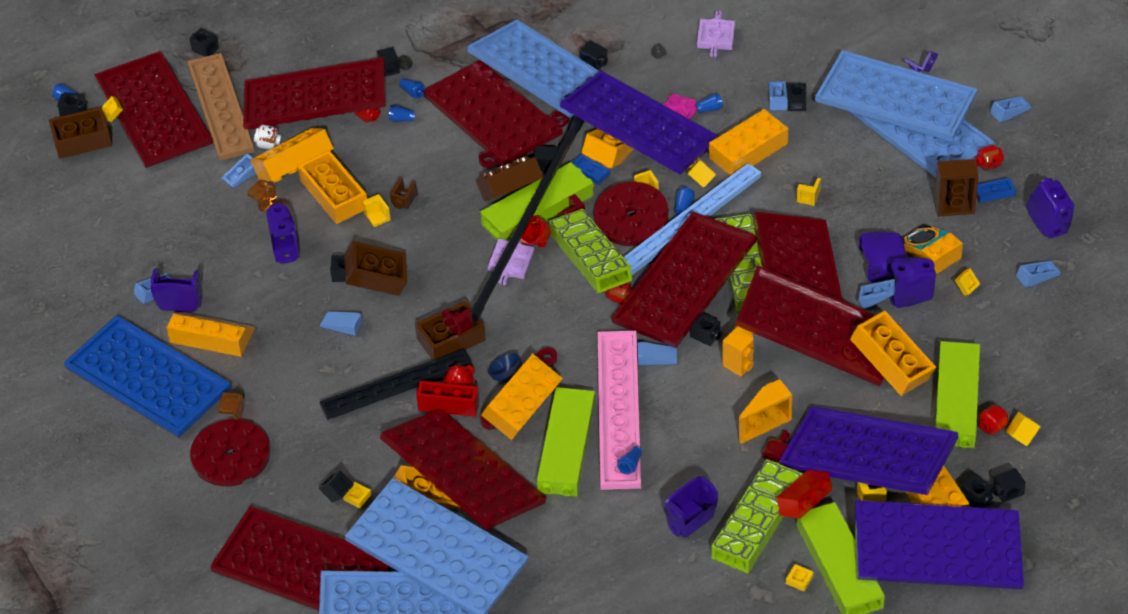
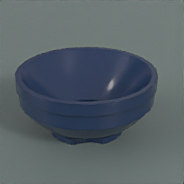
(505, 367)

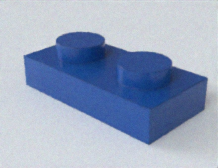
(591, 169)
(995, 190)

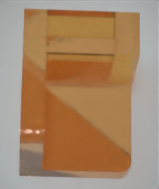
(263, 194)
(231, 404)

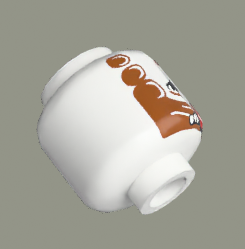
(267, 137)

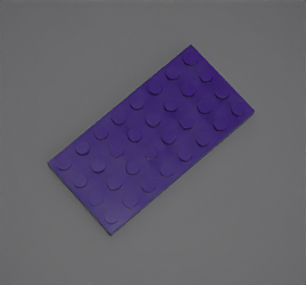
(639, 122)
(870, 450)
(938, 545)

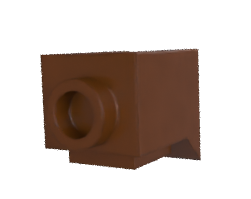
(401, 196)

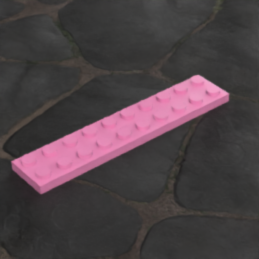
(618, 407)

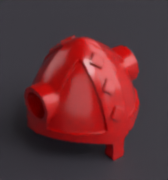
(537, 232)
(460, 375)

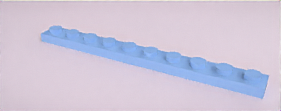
(705, 206)

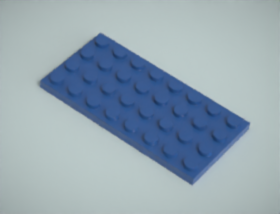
(147, 376)

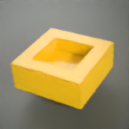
(111, 109)
(967, 282)
(357, 495)
(799, 577)

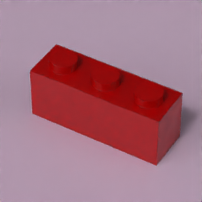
(448, 397)
(804, 493)

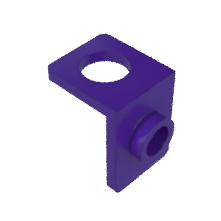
(926, 67)

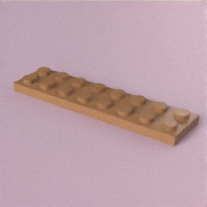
(220, 106)

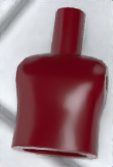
(776, 447)

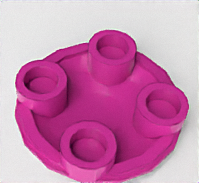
(681, 105)

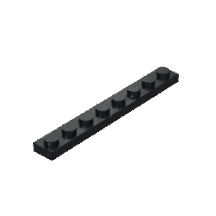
(392, 385)

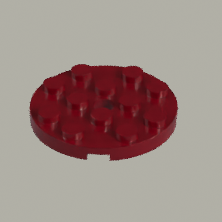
(625, 197)
(220, 469)

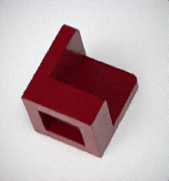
(574, 205)
(458, 321)

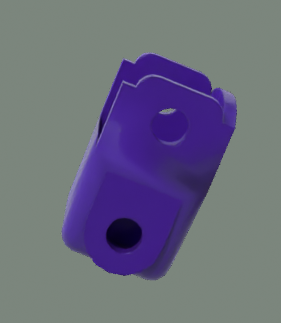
(1047, 208)
(282, 225)
(880, 251)
(915, 283)
(176, 293)
(691, 506)

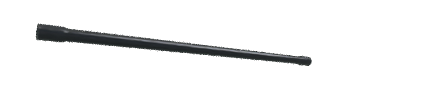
(479, 305)

